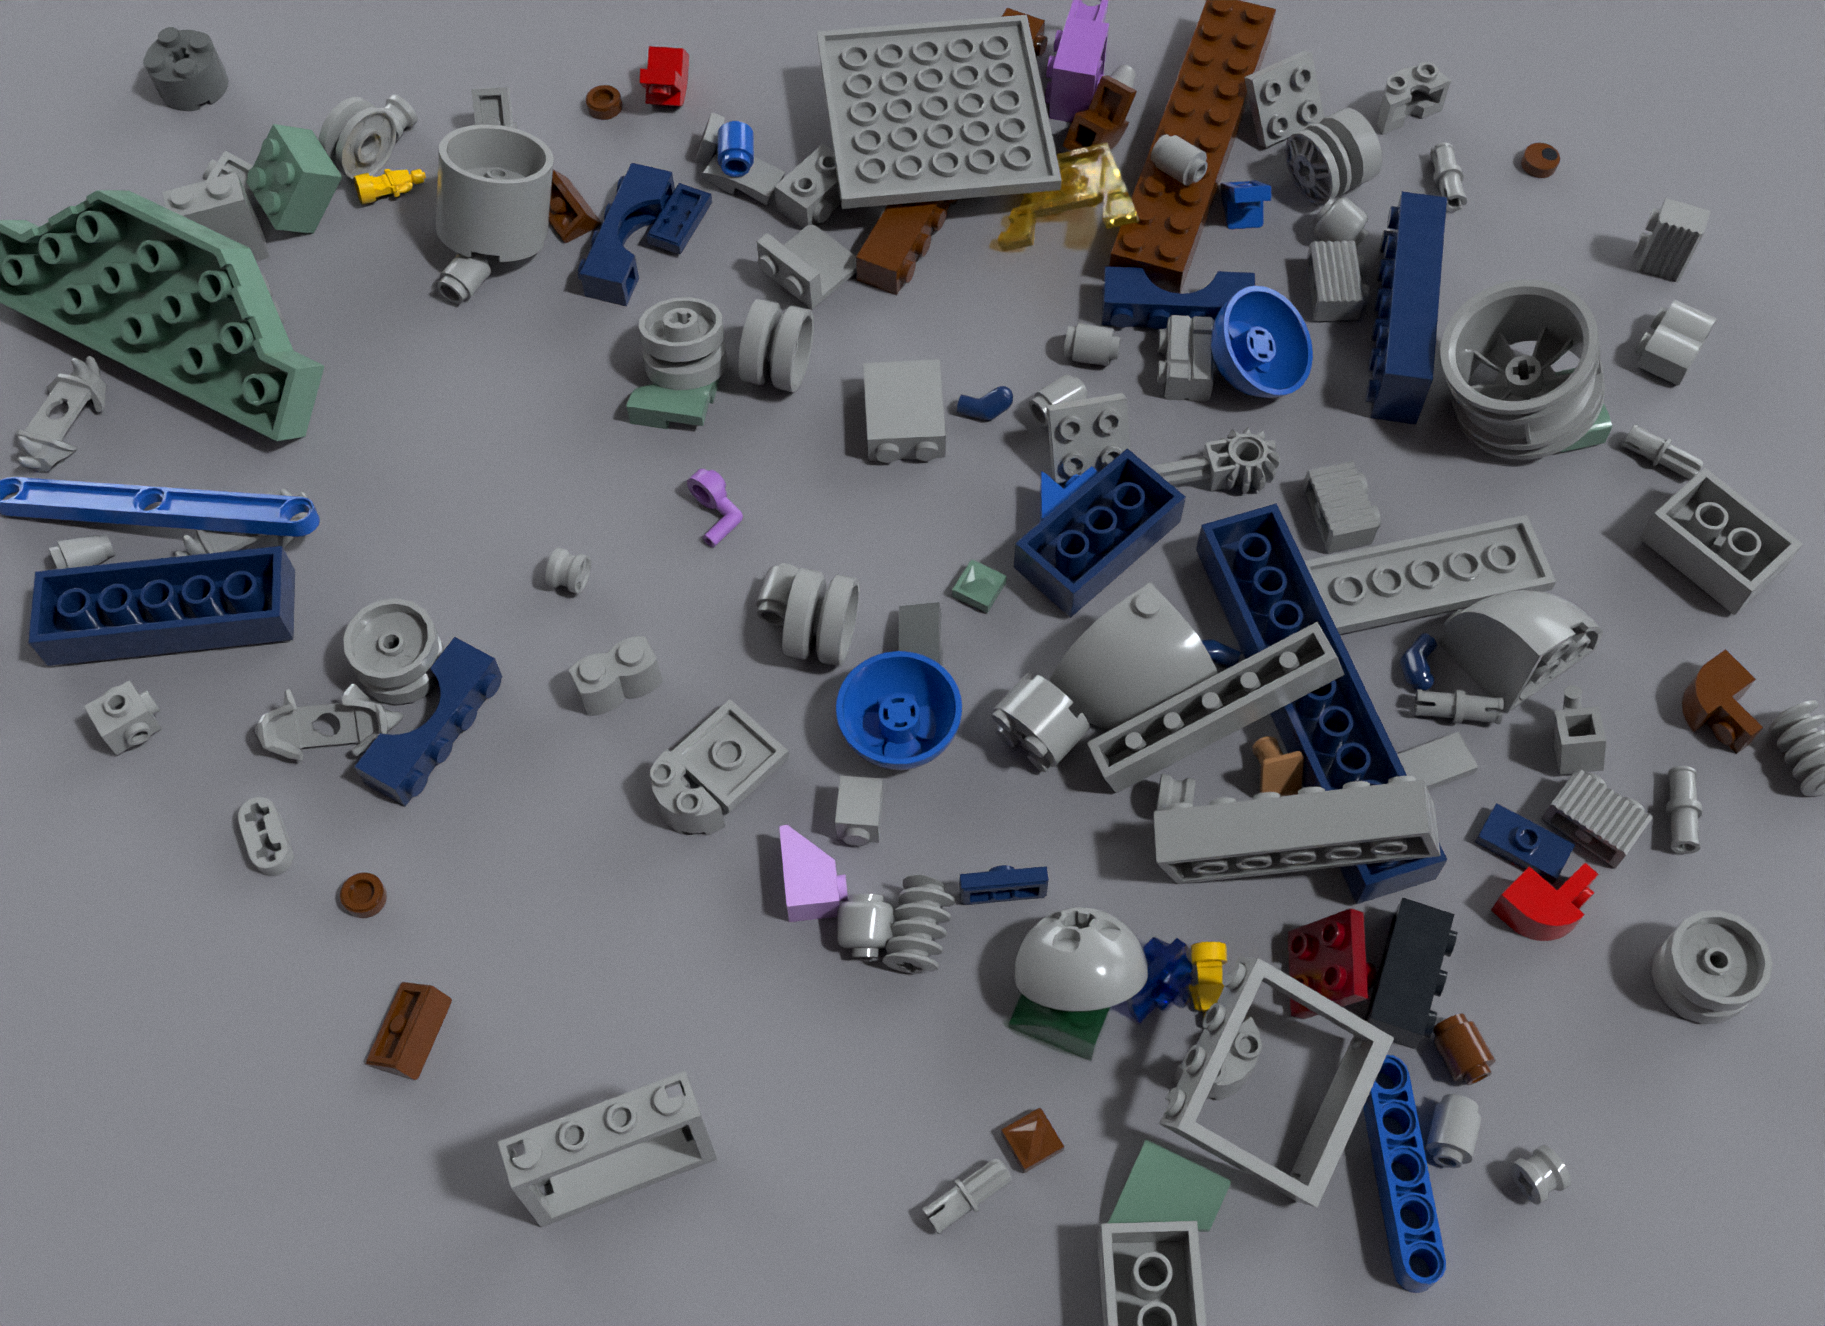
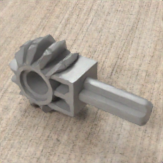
(1224, 463)

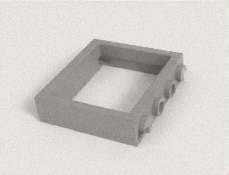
(1338, 1111)
(607, 1150)

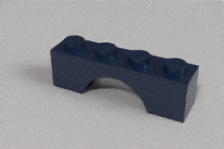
(610, 268)
(1135, 301)
(402, 762)

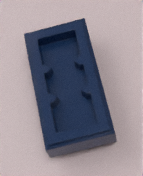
(679, 218)
(1525, 843)
(1003, 884)

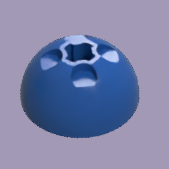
(1261, 343)
(898, 692)

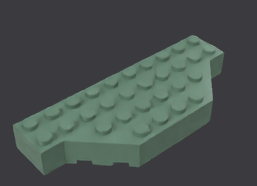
(164, 304)

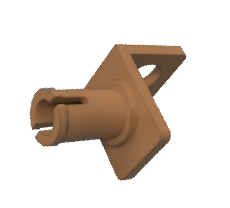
(1278, 771)

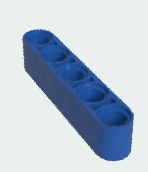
(1399, 1194)

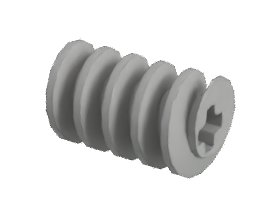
(1803, 745)
(917, 925)

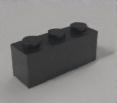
(1411, 972)

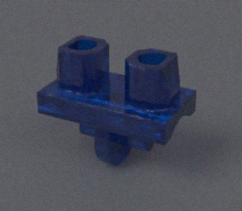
(1166, 979)

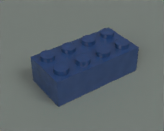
(1098, 532)

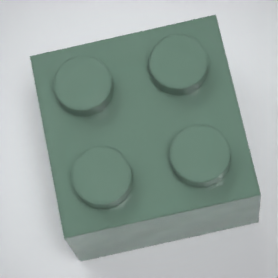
(293, 179)

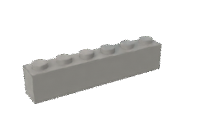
(1216, 707)

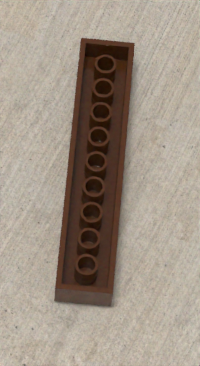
(1206, 113)

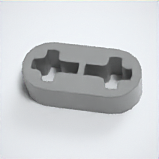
(274, 833)

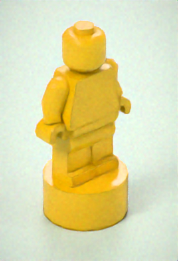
(391, 182)
(1209, 959)

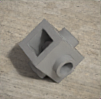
(124, 716)

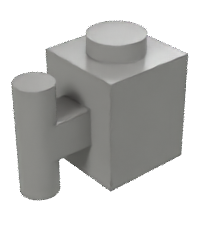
(1578, 735)

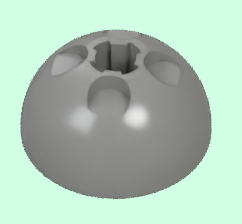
(1080, 961)

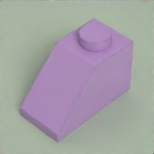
(809, 878)

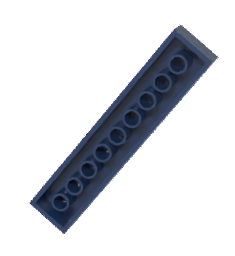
(1335, 727)

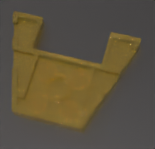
(1087, 180)

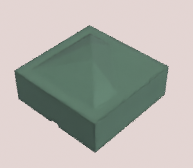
(979, 586)

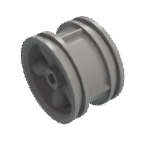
(1529, 407)

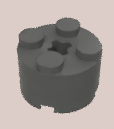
(185, 69)

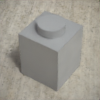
(859, 810)

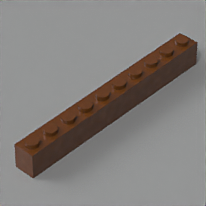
(906, 229)

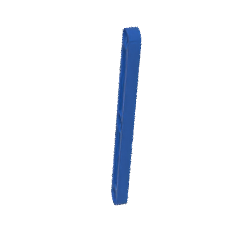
(178, 507)

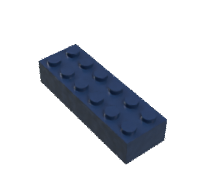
(1407, 308)
(162, 605)

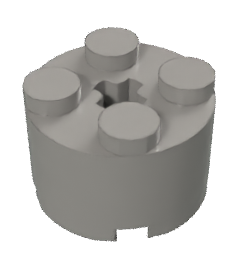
(1040, 721)

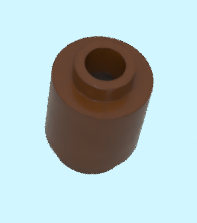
(1463, 1049)

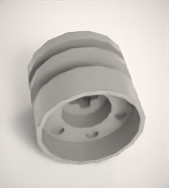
(1333, 155)

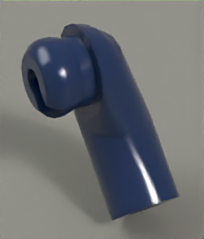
(988, 406)
(1221, 653)
(1415, 664)

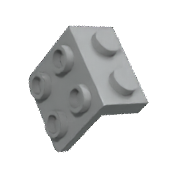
(806, 265)

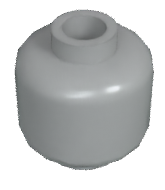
(1341, 221)
(864, 924)

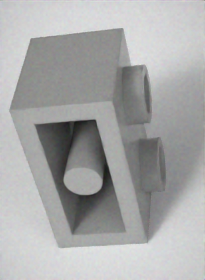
(810, 190)

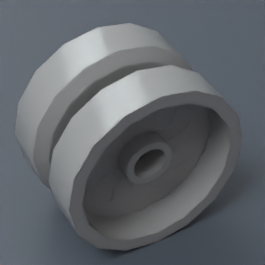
(683, 343)
(776, 345)
(820, 617)
(393, 650)
(1711, 967)

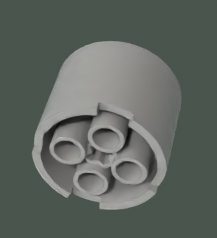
(493, 192)

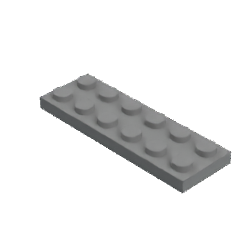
(1430, 573)

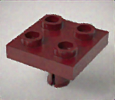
(1331, 960)

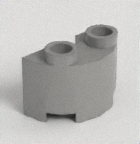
(1412, 91)
(679, 804)
(1237, 1064)

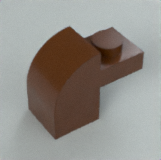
(1104, 118)
(1714, 698)

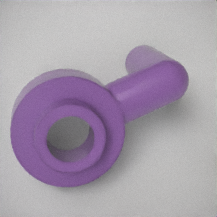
(710, 491)

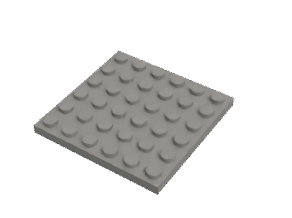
(936, 111)

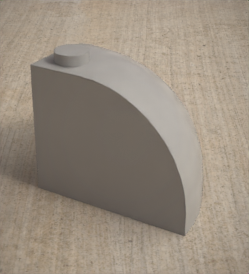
(1519, 642)
(1132, 660)

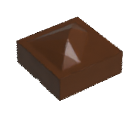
(1032, 1140)

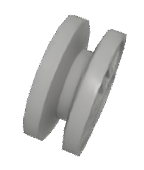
(358, 137)

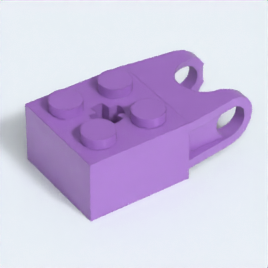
(1078, 60)

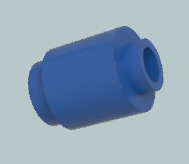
(735, 148)

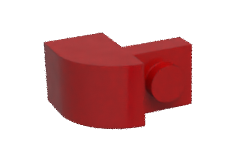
(665, 76)
(1541, 911)

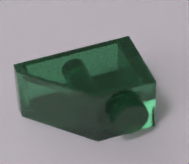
(1068, 1030)

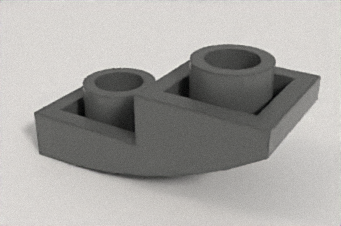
(921, 630)

